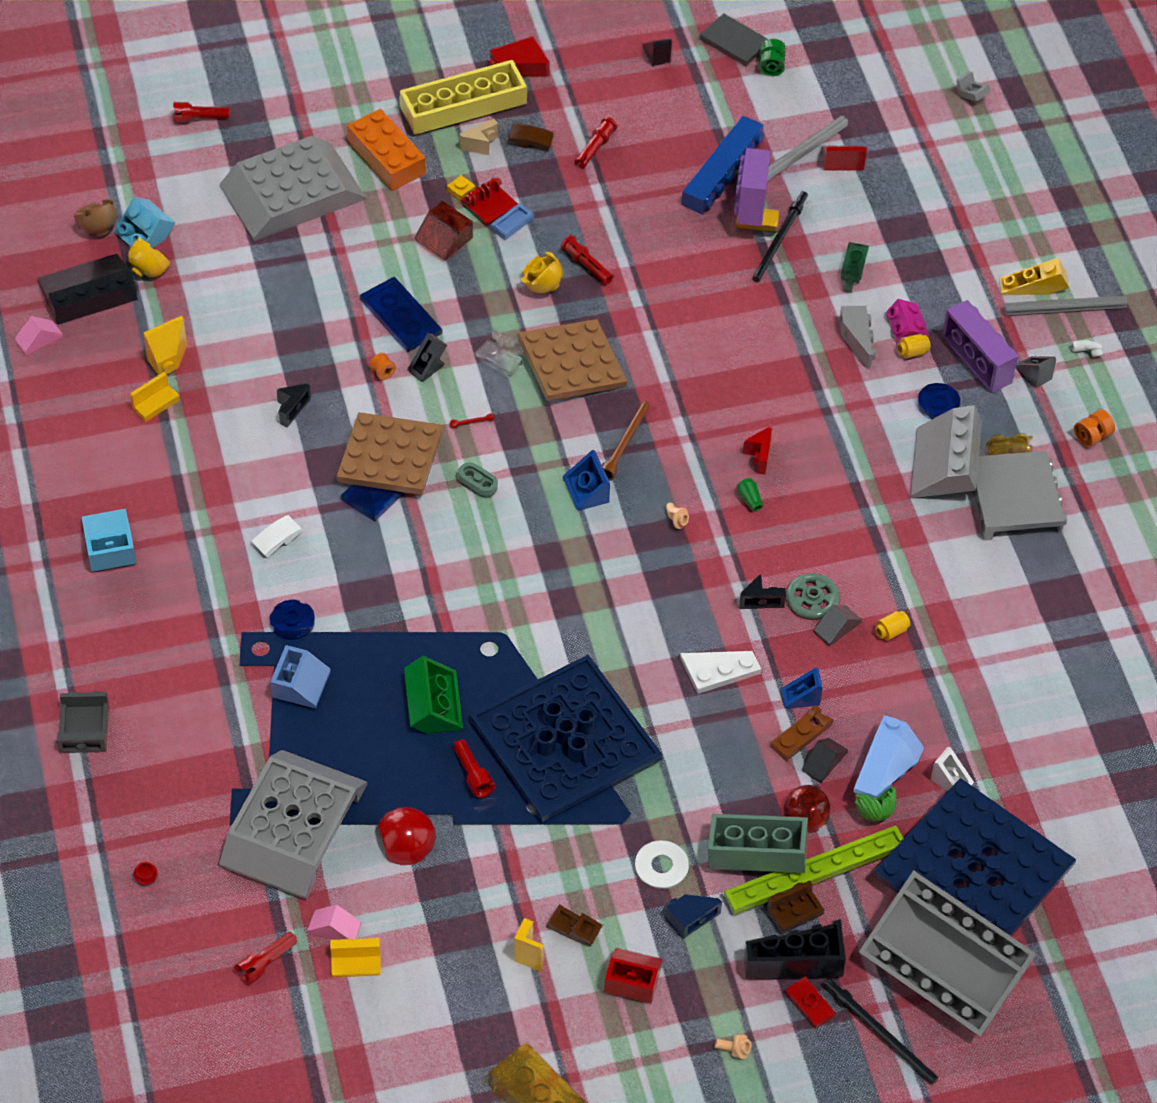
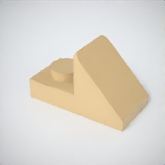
(478, 137)

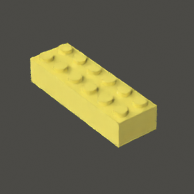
(463, 97)

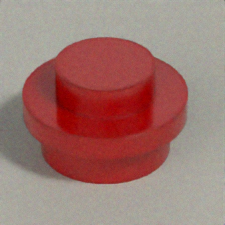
(145, 873)

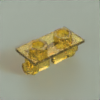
(1001, 444)

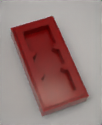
(810, 1002)

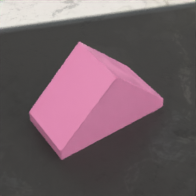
(36, 334)
(334, 923)

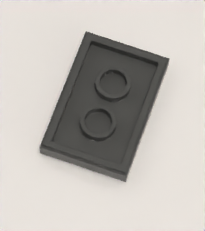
(733, 39)

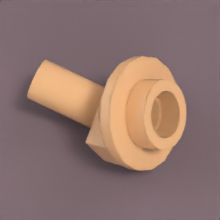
(677, 515)
(739, 1046)

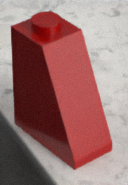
(526, 55)

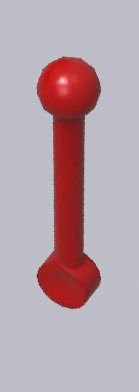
(454, 423)

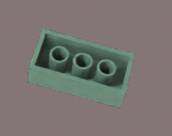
(758, 843)

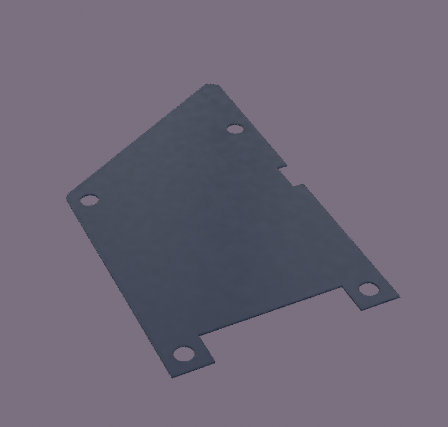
(368, 734)

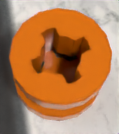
(382, 366)

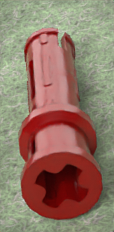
(599, 136)
(581, 254)

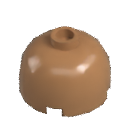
(97, 217)

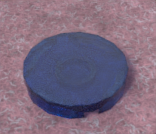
(937, 399)
(292, 619)

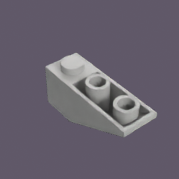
(855, 331)

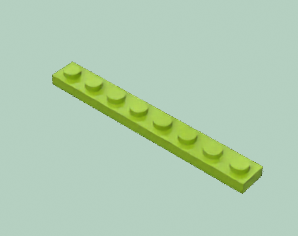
(817, 869)

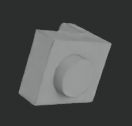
(970, 89)

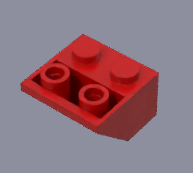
(632, 975)

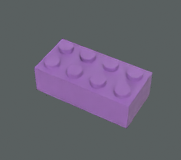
(752, 186)
(979, 346)

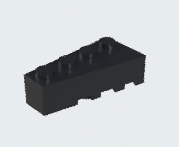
(797, 954)

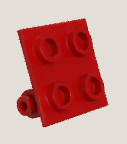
(489, 201)

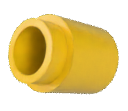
(913, 346)
(892, 625)

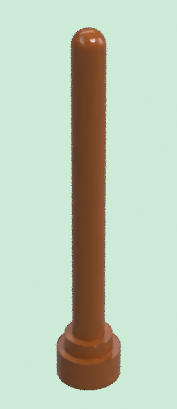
(610, 466)

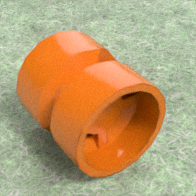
(1094, 428)

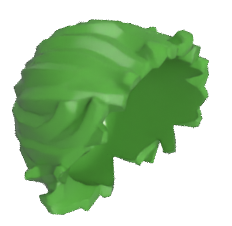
(876, 809)

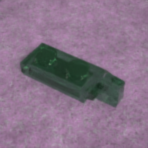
(854, 265)

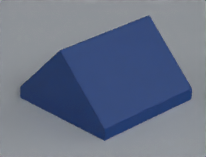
(588, 482)

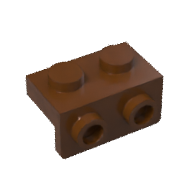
(794, 907)

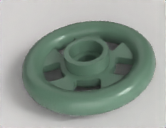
(815, 611)

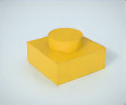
(460, 187)

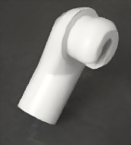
(1085, 345)

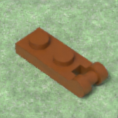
(801, 733)

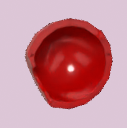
(406, 835)

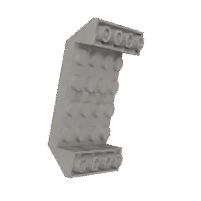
(284, 848)

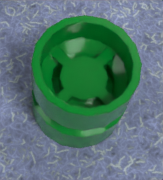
(772, 57)

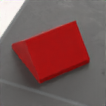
(844, 158)

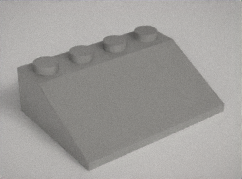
(947, 453)

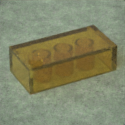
(530, 1079)

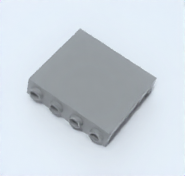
(1017, 493)

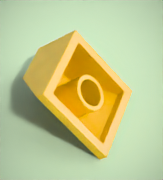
(166, 345)

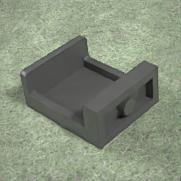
(83, 722)

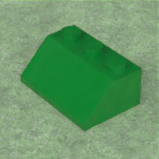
(433, 696)

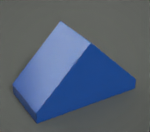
(803, 691)

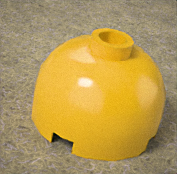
(146, 260)
(543, 274)

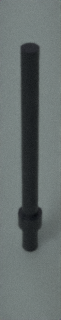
(795, 209)
(845, 998)

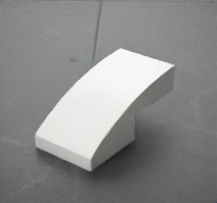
(276, 534)

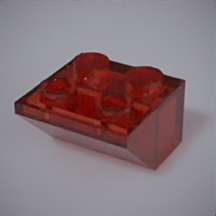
(444, 230)

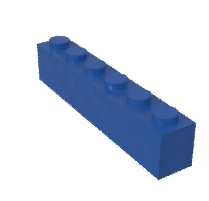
(722, 165)

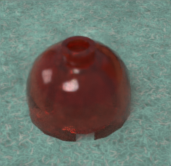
(810, 803)

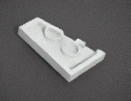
(719, 669)

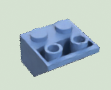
(299, 677)

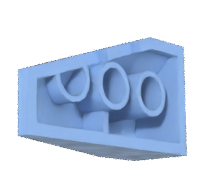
(889, 757)

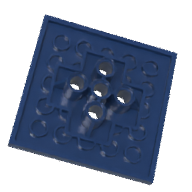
(565, 737)
(969, 828)

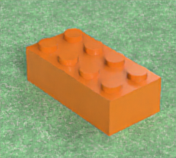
(386, 149)

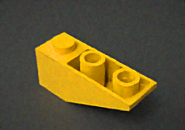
(1036, 280)

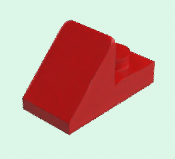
(759, 446)

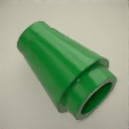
(750, 494)

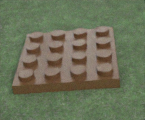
(572, 359)
(390, 453)

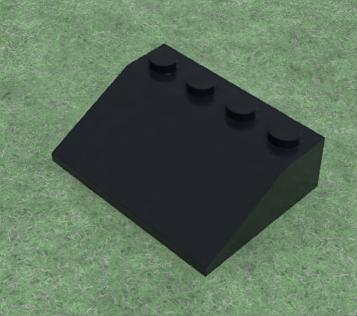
(88, 288)

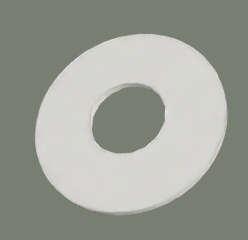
(661, 880)

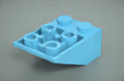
(108, 540)

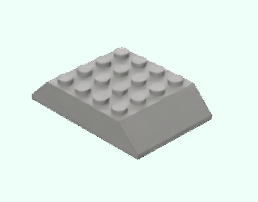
(290, 186)
(947, 953)

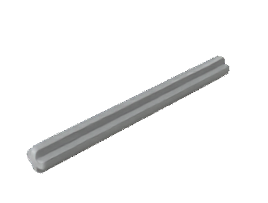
(807, 146)
(1065, 305)

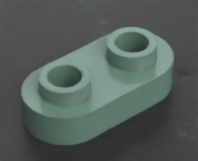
(479, 479)

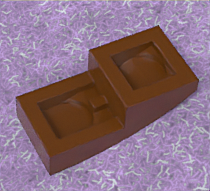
(527, 134)
(575, 927)

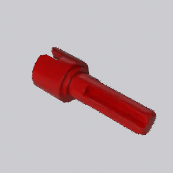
(185, 112)
(478, 778)
(256, 964)

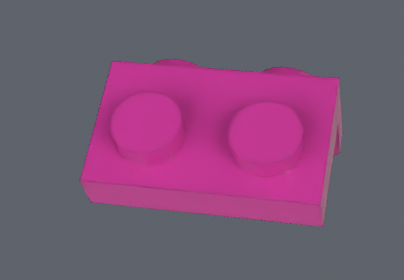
(906, 319)

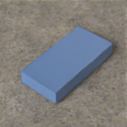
(512, 221)

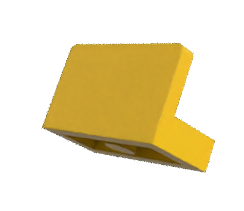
(769, 223)
(153, 397)
(525, 949)
(355, 957)

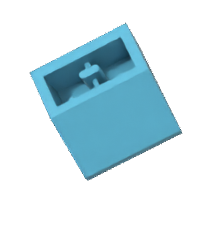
(144, 221)

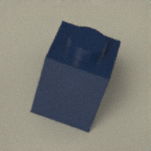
(691, 913)

